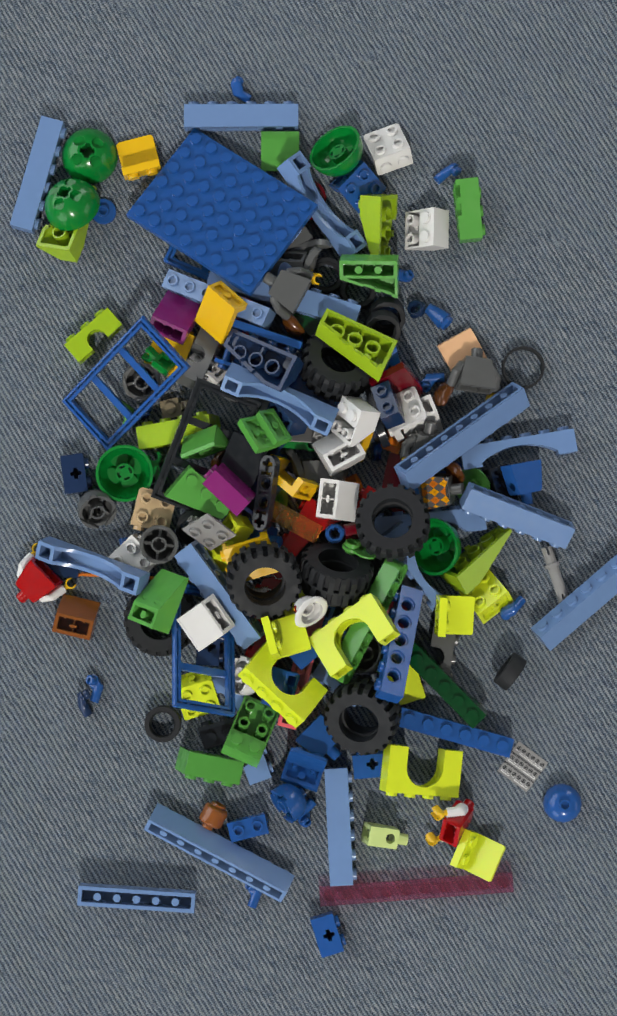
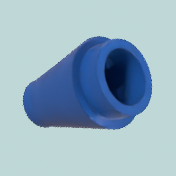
(438, 316)
(330, 528)

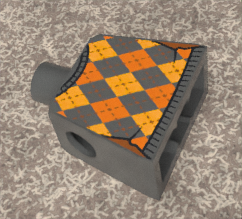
(440, 490)

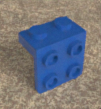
(303, 768)

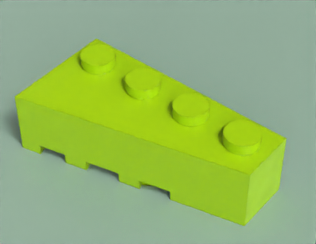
(356, 342)
(161, 434)

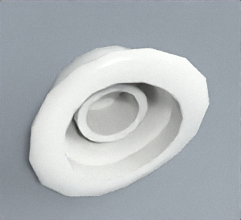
(309, 610)

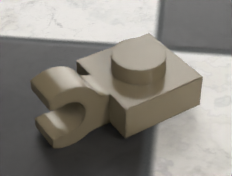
(172, 407)

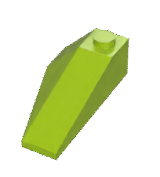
(376, 218)
(61, 243)
(476, 561)

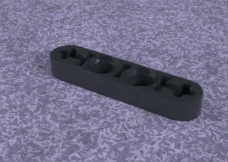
(262, 491)

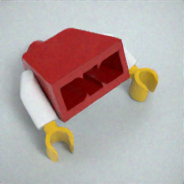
(38, 580)
(454, 823)

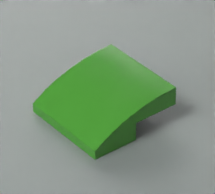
(277, 148)
(264, 431)

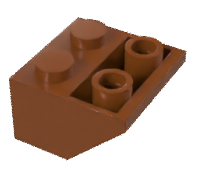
(76, 617)

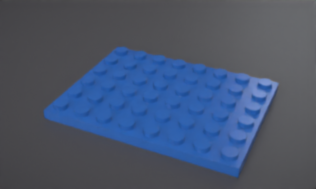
(222, 211)

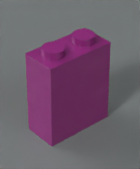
(175, 317)
(228, 488)

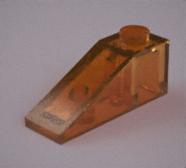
(295, 522)

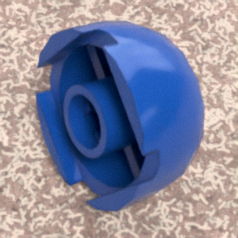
(289, 800)
(562, 803)

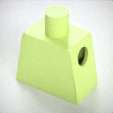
(375, 835)

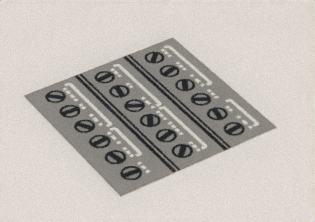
(522, 766)

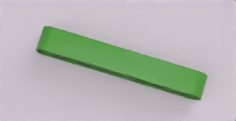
(359, 634)

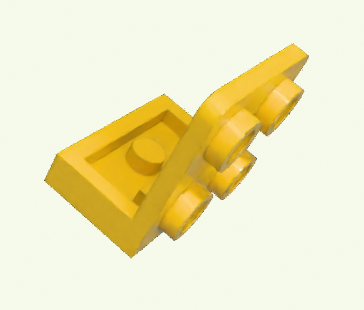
(138, 157)

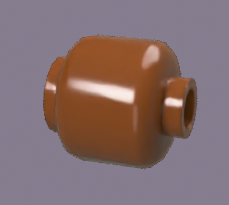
(213, 815)

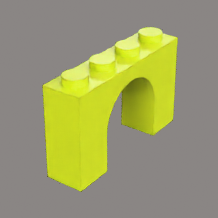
(327, 640)
(293, 708)
(443, 784)

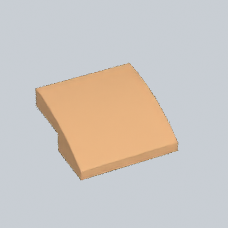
(458, 347)

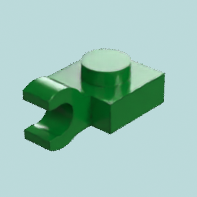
(160, 362)
(298, 445)
(155, 464)

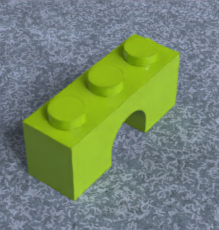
(104, 322)

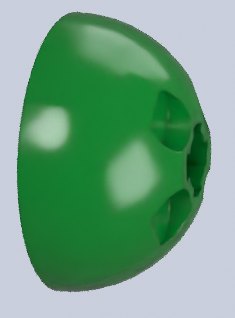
(337, 151)
(89, 165)
(71, 204)
(124, 483)
(440, 550)

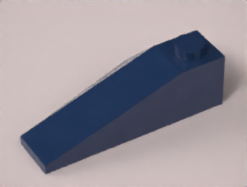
(266, 362)

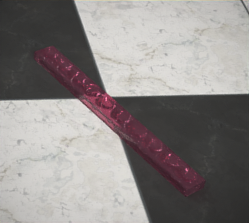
(415, 889)

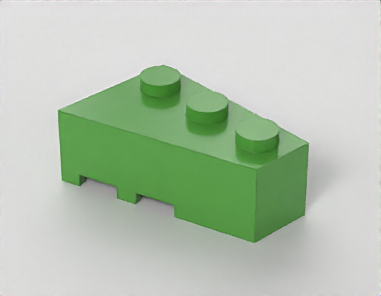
(468, 210)
(371, 271)
(191, 492)
(209, 767)

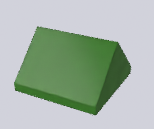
(203, 443)

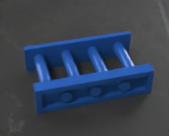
(272, 338)

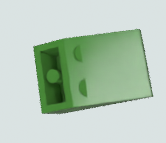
(159, 601)
(250, 731)

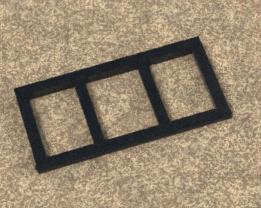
(185, 419)

